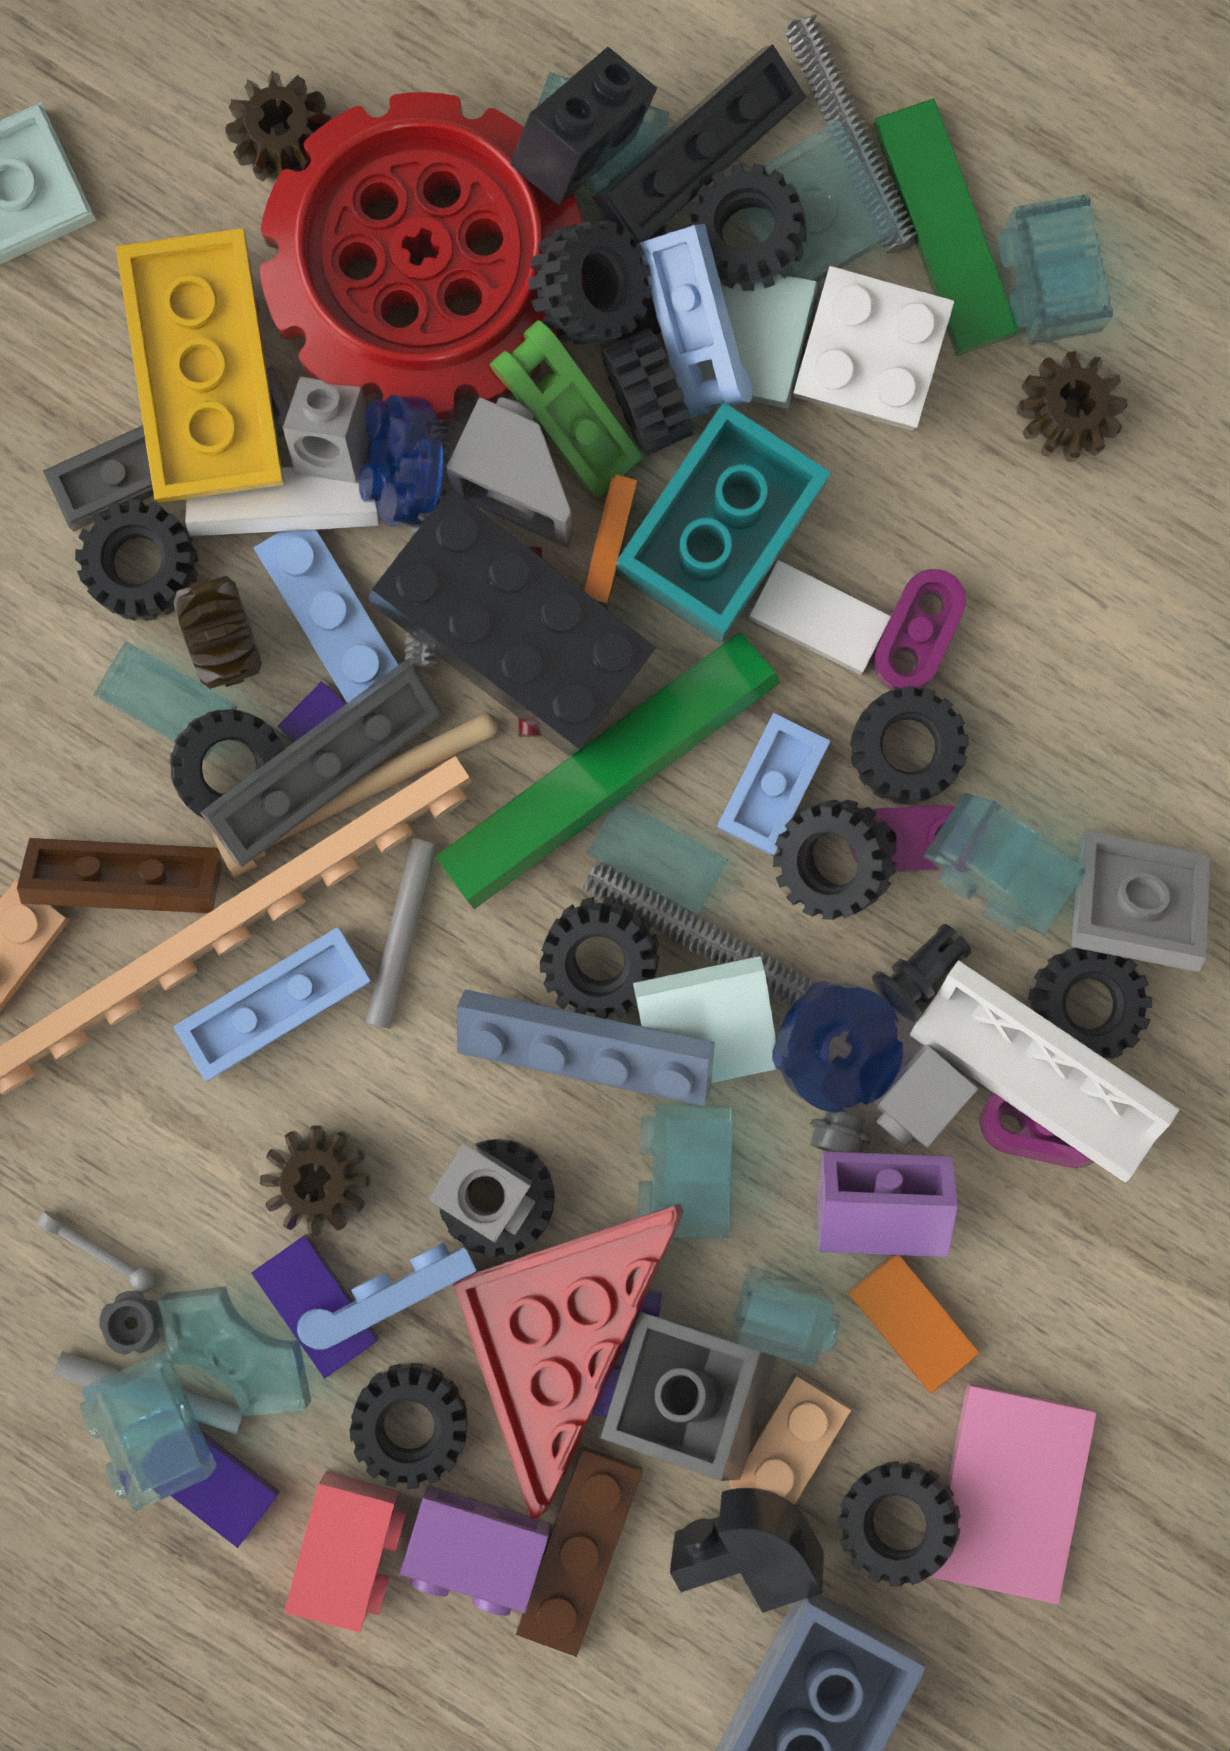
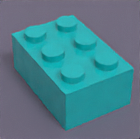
(721, 522)

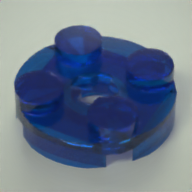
(402, 463)
(805, 1041)

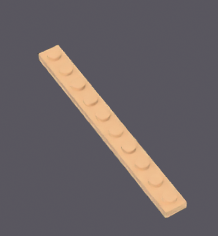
(227, 925)

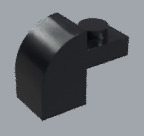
(756, 1537)

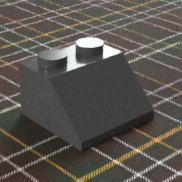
(688, 1397)

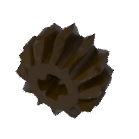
(269, 107)
(1095, 407)
(217, 632)
(336, 1189)

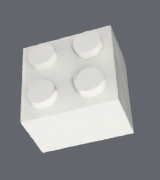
(872, 348)

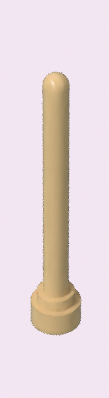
(387, 775)

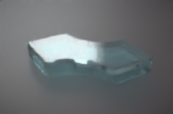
(258, 1369)

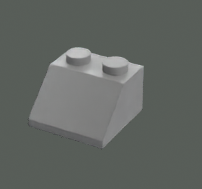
(509, 470)

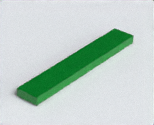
(607, 769)

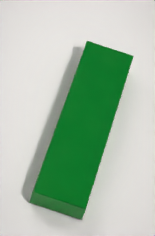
(946, 225)

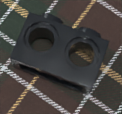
(583, 125)

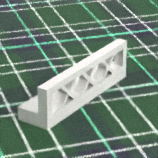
(1043, 1072)

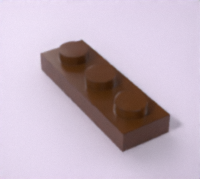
(120, 875)
(579, 1551)

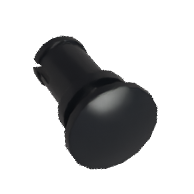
(917, 976)

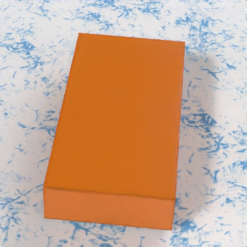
(610, 539)
(913, 1322)

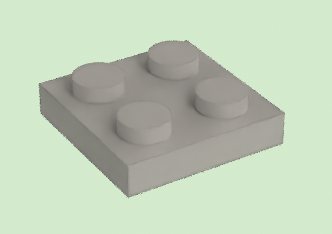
(1142, 901)

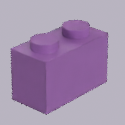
(886, 1204)
(475, 1551)

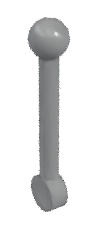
(140, 1279)

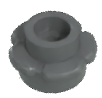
(838, 1133)
(114, 1327)

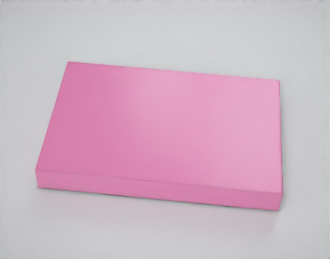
(1016, 1490)

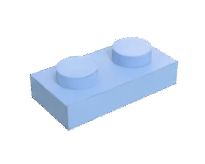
(772, 784)

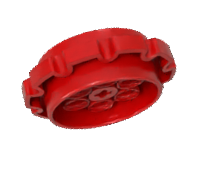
(323, 226)

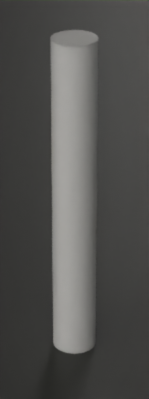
(401, 933)
(205, 1409)

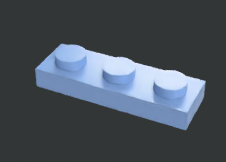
(326, 609)
(272, 1004)

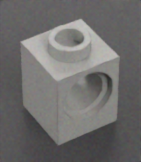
(327, 430)
(923, 1098)
(453, 1197)

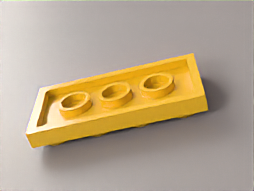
(200, 365)

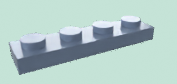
(585, 1047)

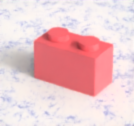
(343, 1552)

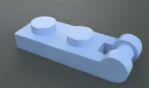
(695, 319)
(382, 1298)

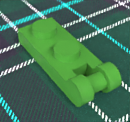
(568, 410)

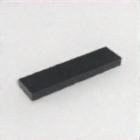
(700, 145)

